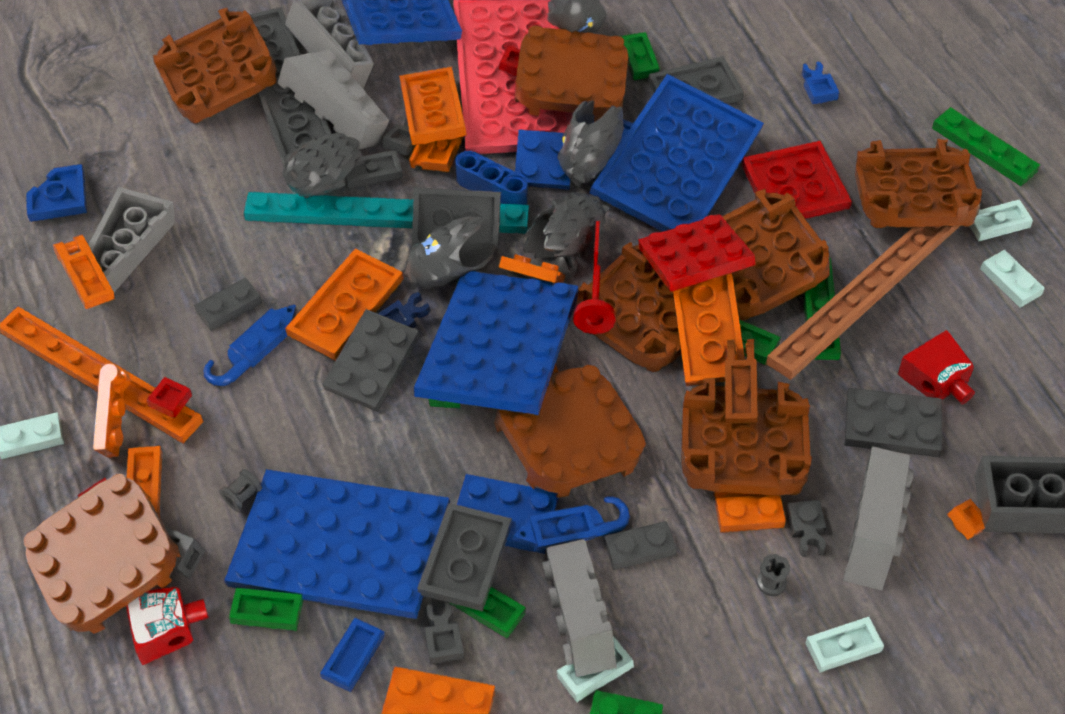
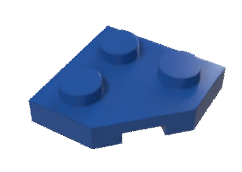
(59, 195)

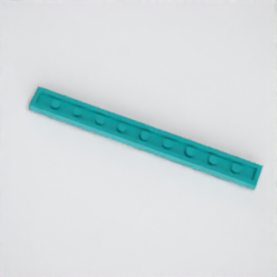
(356, 211)

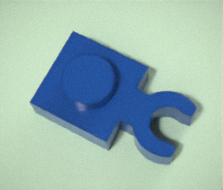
(818, 86)

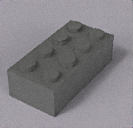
(1021, 494)

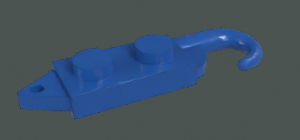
(253, 345)
(570, 525)

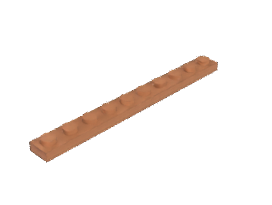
(856, 299)

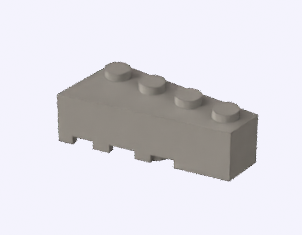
(323, 26)
(334, 95)
(129, 232)
(879, 518)
(581, 608)

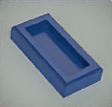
(352, 654)

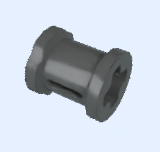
(245, 480)
(775, 574)

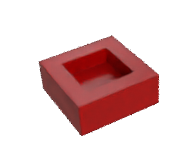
(510, 60)
(169, 397)

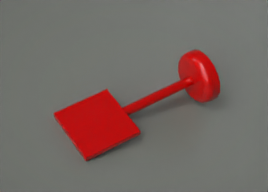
(595, 315)

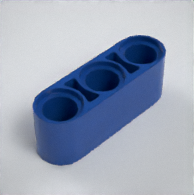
(483, 174)

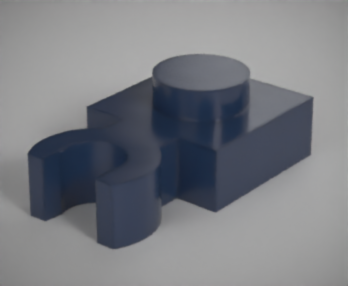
(407, 313)

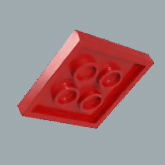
(801, 172)
(696, 252)

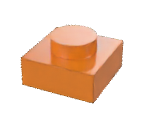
(967, 519)

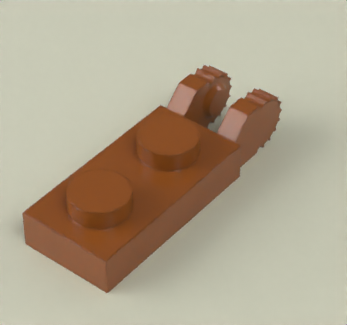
(741, 385)

